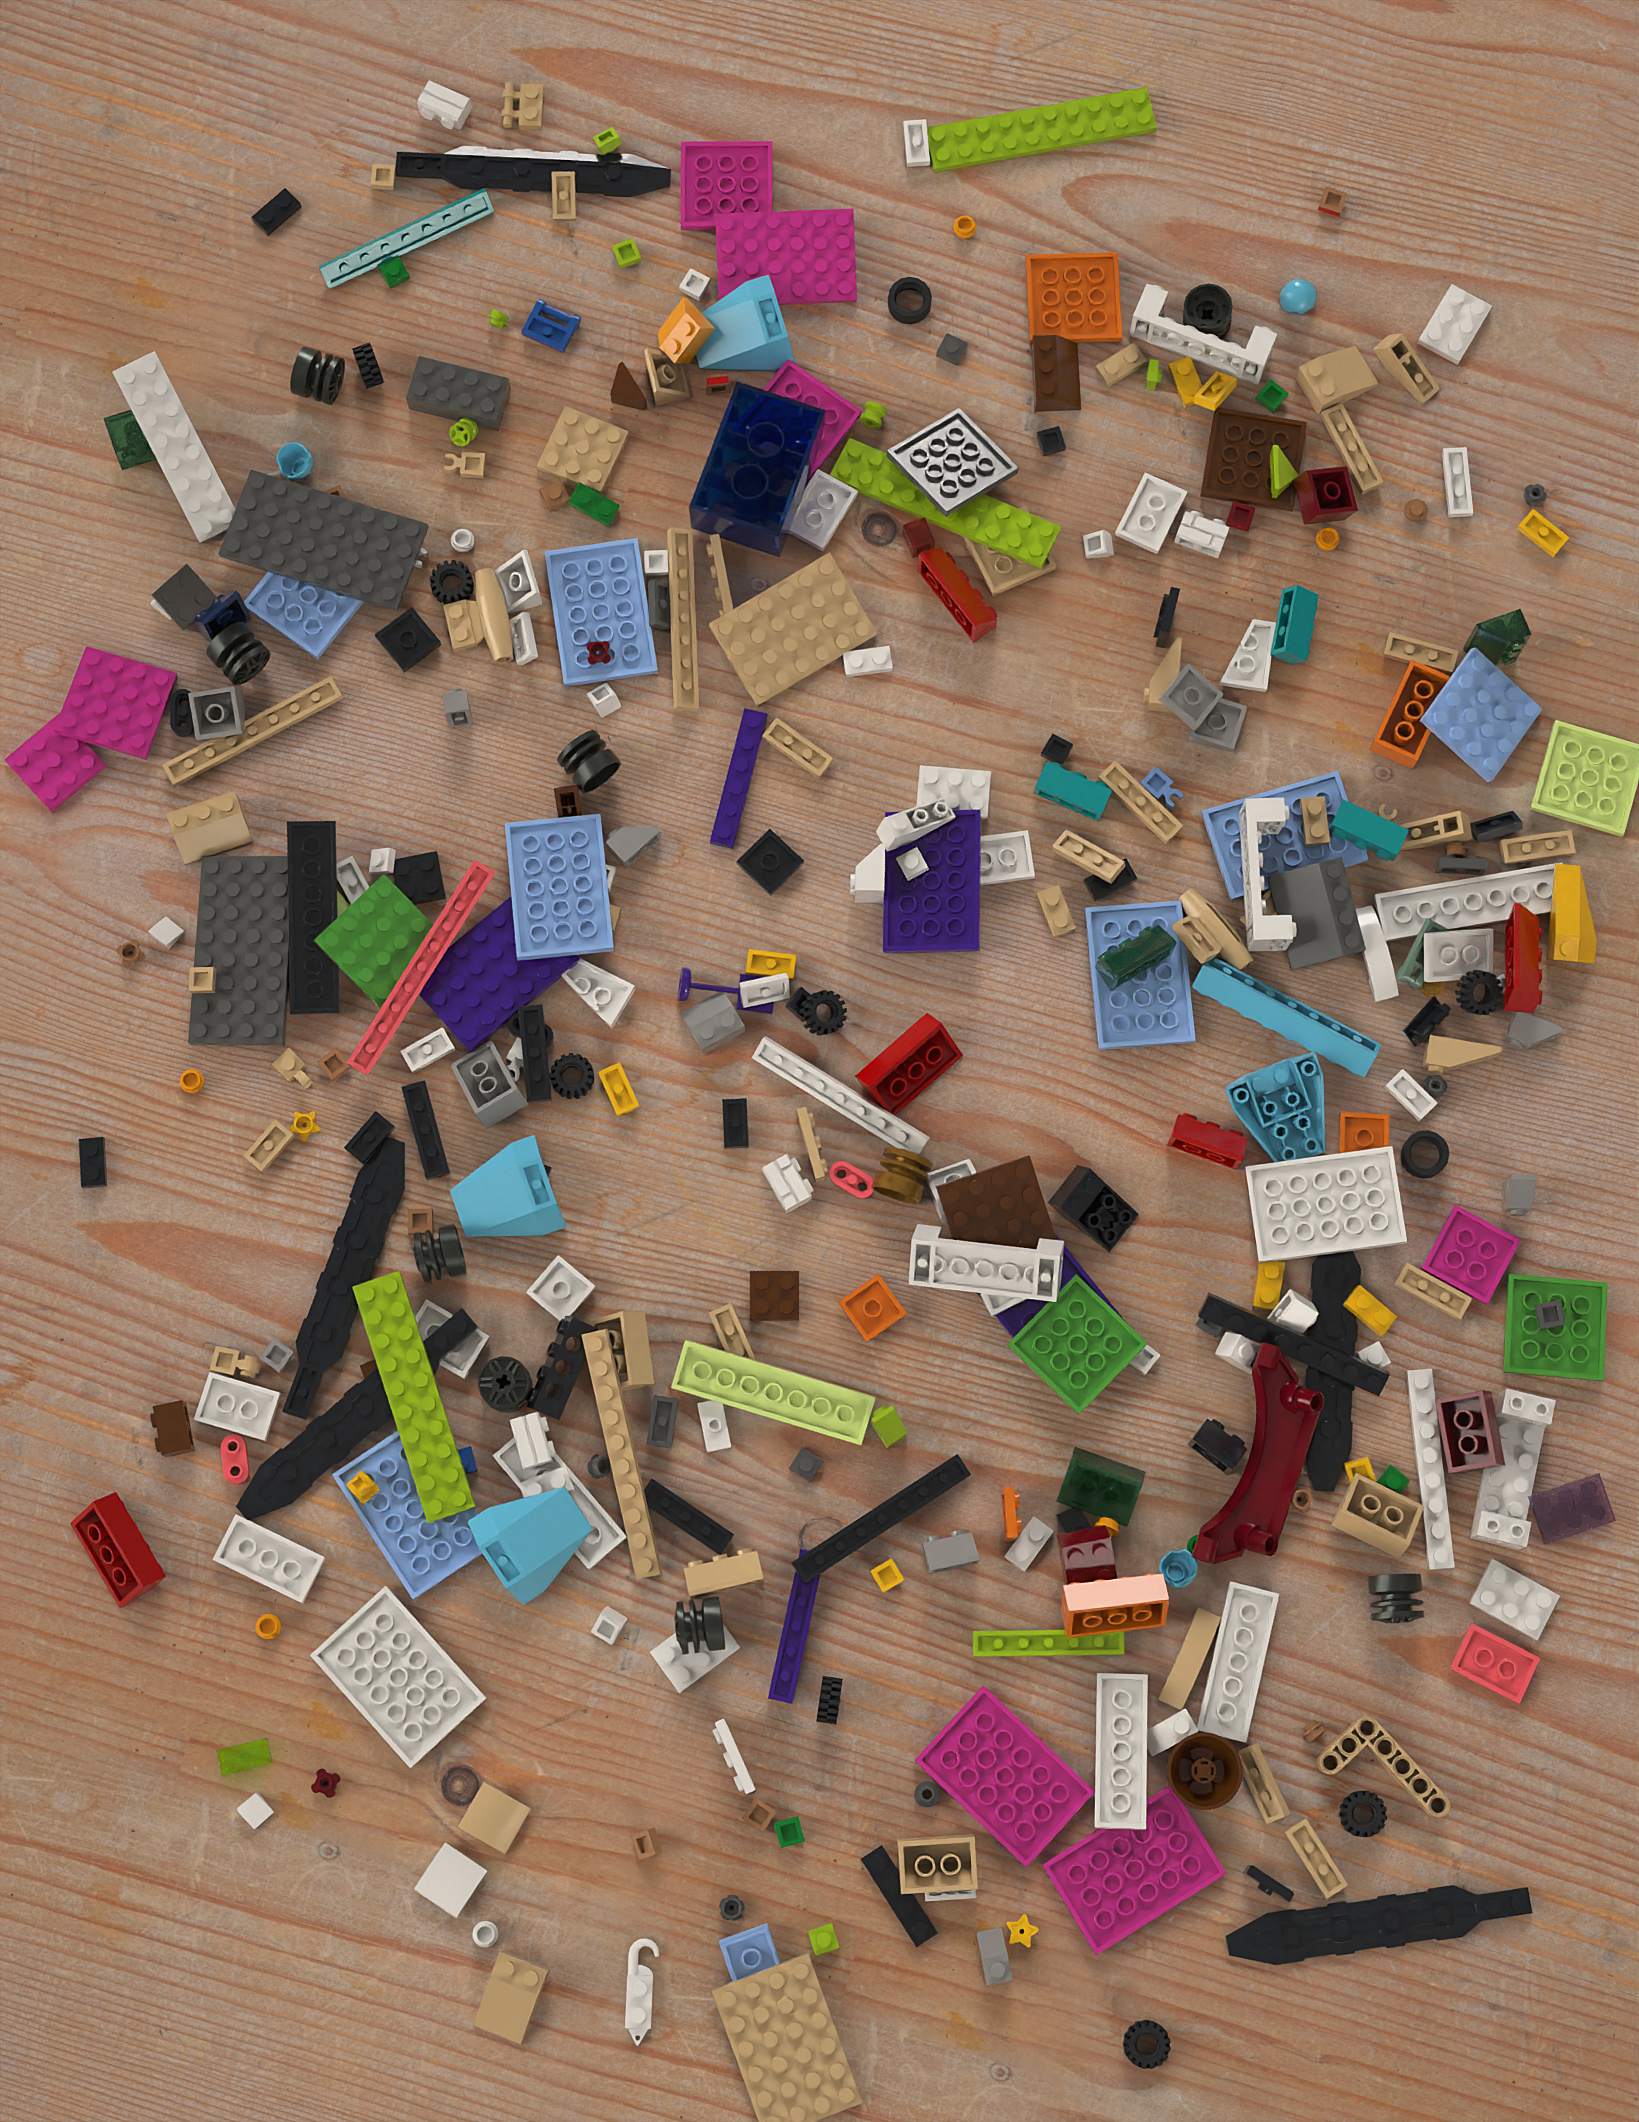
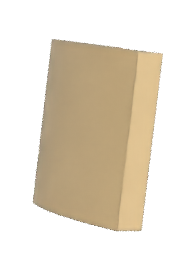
(494, 1817)

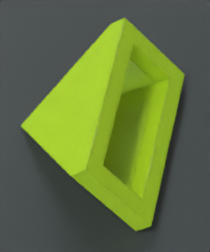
(1281, 471)

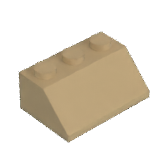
(209, 827)
(629, 1346)
(1378, 1516)
(723, 1573)
(937, 1864)

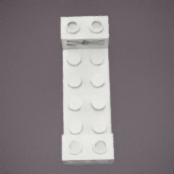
(1201, 347)
(1256, 819)
(985, 1266)
(1505, 1489)

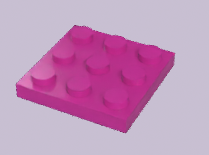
(54, 765)
(1470, 1254)

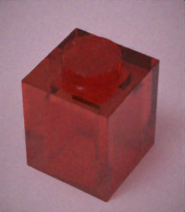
(918, 537)

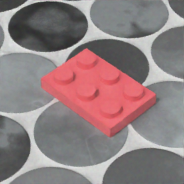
(1494, 1663)

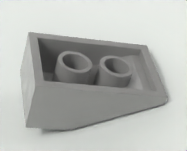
(489, 1084)

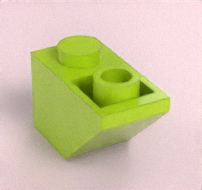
(888, 1426)

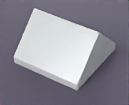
(518, 583)

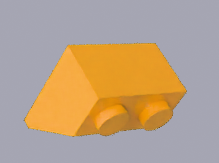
(684, 332)

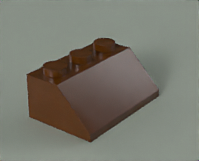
(1055, 373)

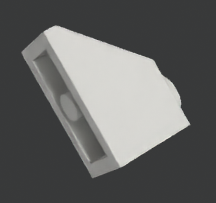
(1294, 1312)
(1170, 1732)

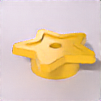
(311, 1127)
(1015, 1927)

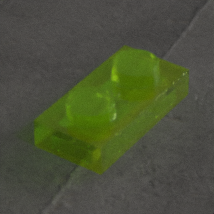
(244, 1756)

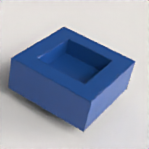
(468, 1459)

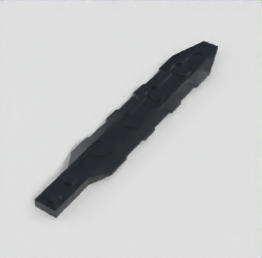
(532, 170)
(350, 1263)
(1332, 1282)
(337, 1431)
(1372, 1923)

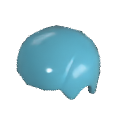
(1298, 296)
(294, 461)
(1178, 1568)

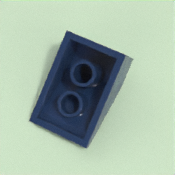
(225, 611)

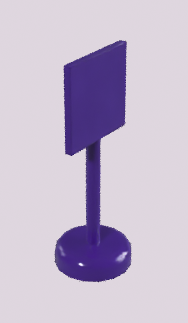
(685, 985)

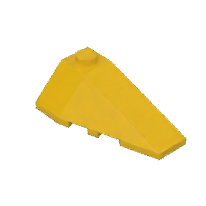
(1571, 924)

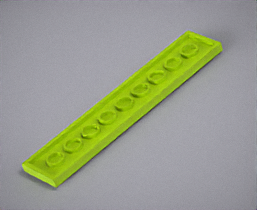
(1040, 129)
(982, 520)
(414, 1397)

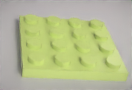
(1587, 778)

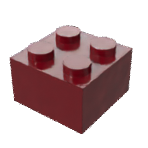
(1325, 495)
(1087, 1555)

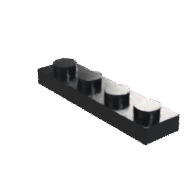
(535, 1053)
(425, 1130)
(687, 1517)
(904, 1905)

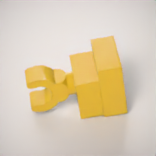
(363, 1487)

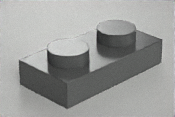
(659, 605)
(1452, 865)
(662, 1421)

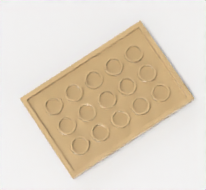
(792, 629)
(787, 2044)

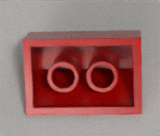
(1207, 1141)

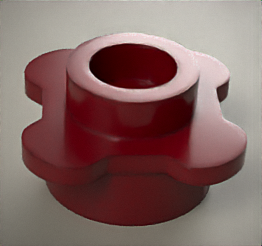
(600, 646)
(329, 1790)

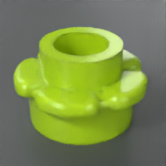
(498, 318)

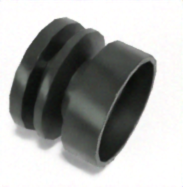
(1208, 302)
(317, 375)
(238, 653)
(588, 761)
(439, 1253)
(511, 1397)
(1395, 1597)
(700, 1625)

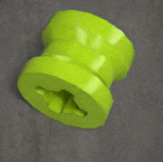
(873, 415)
(463, 437)

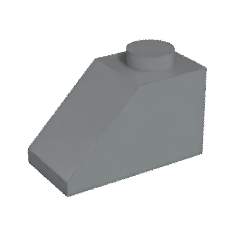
(457, 708)
(631, 842)
(1529, 1031)
(1518, 1194)
(994, 1956)

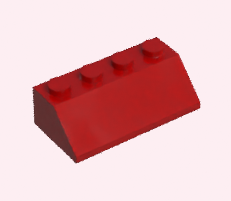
(956, 593)
(1522, 961)
(909, 1064)
(117, 1549)

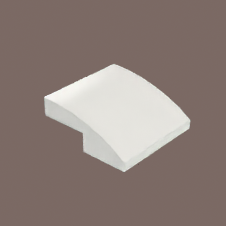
(450, 1880)

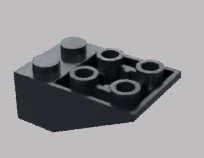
(1093, 1207)

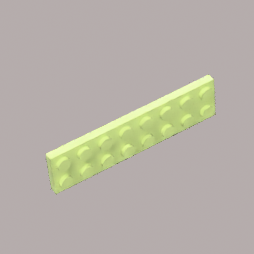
(773, 1392)

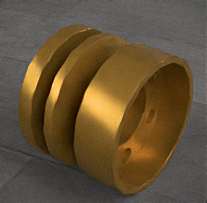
(903, 1170)

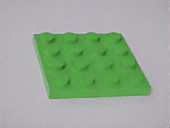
(376, 938)
(1077, 1344)
(1561, 1351)

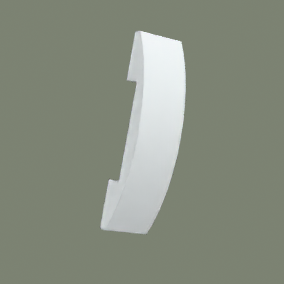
(1377, 956)

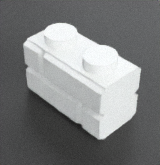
(444, 105)
(1202, 534)
(787, 1183)
(532, 1440)

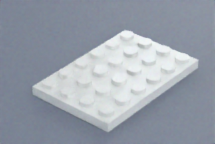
(1326, 1204)
(398, 1677)

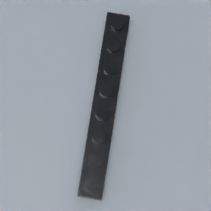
(1294, 1344)
(880, 1519)

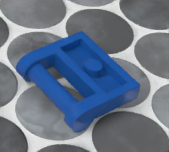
(548, 331)

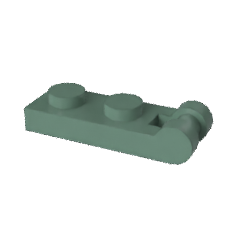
(1416, 956)

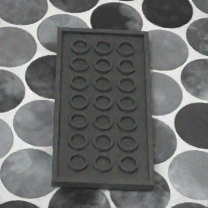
(324, 540)
(247, 942)

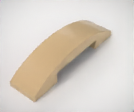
(1190, 1658)

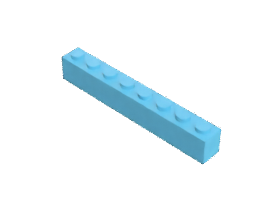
(1287, 1016)

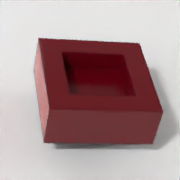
(1240, 516)

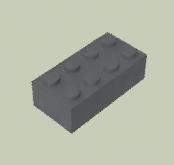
(458, 393)

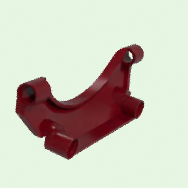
(1281, 1440)

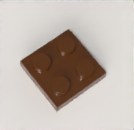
(774, 1295)

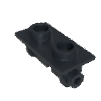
(1424, 1022)

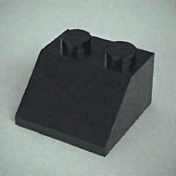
(1218, 1446)

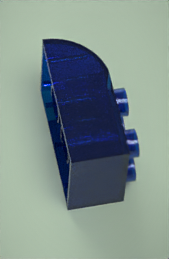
(757, 469)

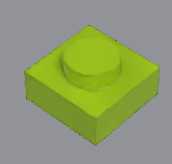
(607, 140)
(626, 253)
(1153, 375)
(823, 1939)

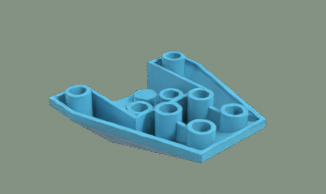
(746, 331)
(1283, 1107)
(509, 1195)
(530, 1539)

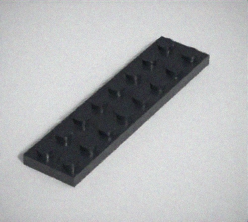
(310, 911)

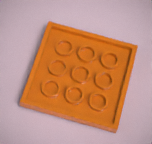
(1074, 296)

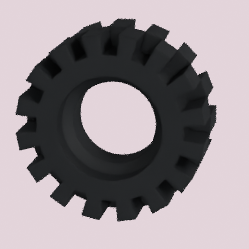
(368, 365)
(443, 572)
(1467, 990)
(835, 1006)
(561, 1066)
(829, 1700)
(1378, 1811)
(1162, 2048)

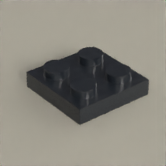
(184, 596)
(1166, 617)
(408, 639)
(770, 862)
(419, 878)

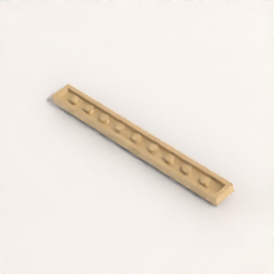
(622, 1454)

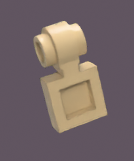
(228, 1360)

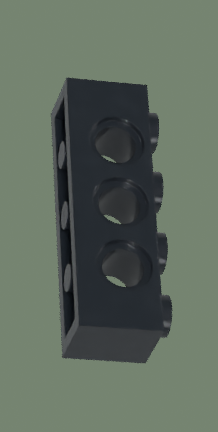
(563, 1382)

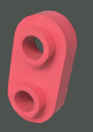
(852, 1180)
(234, 1459)

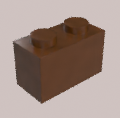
(172, 1428)

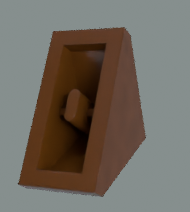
(626, 391)
(568, 801)

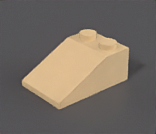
(1335, 378)
(511, 1996)

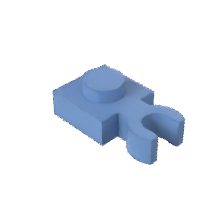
(1159, 786)

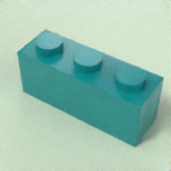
(1294, 624)
(1073, 790)
(1368, 831)

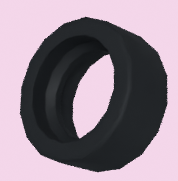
(915, 284)
(1429, 1136)

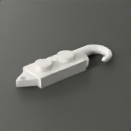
(639, 1991)

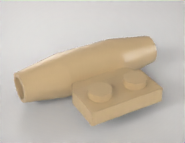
(480, 619)
(1209, 933)

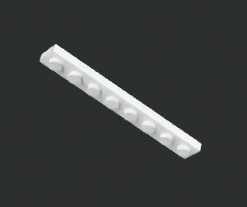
(839, 1096)
(1430, 1469)

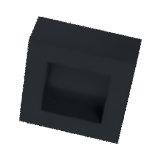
(1051, 441)
(1056, 749)
(794, 1004)

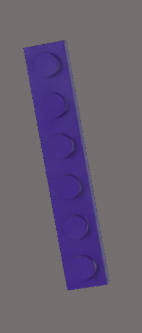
(738, 778)
(793, 1638)

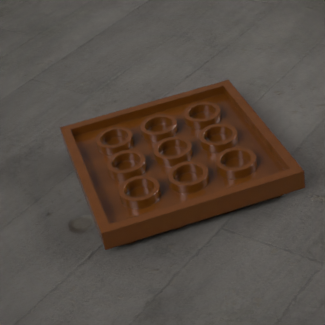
(1240, 457)
(997, 1206)

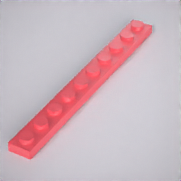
(420, 968)

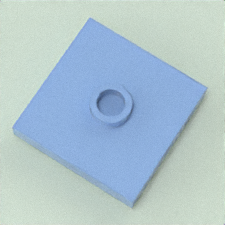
(749, 1952)

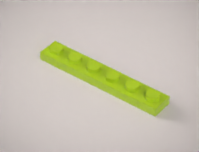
(1044, 1643)

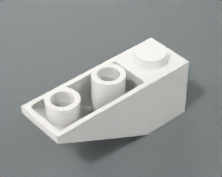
(914, 823)
(1238, 1351)

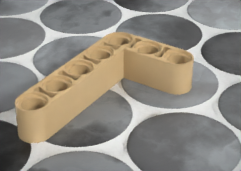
(1388, 1761)

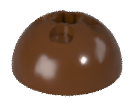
(1222, 1771)

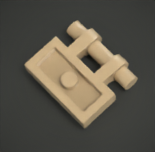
(530, 109)

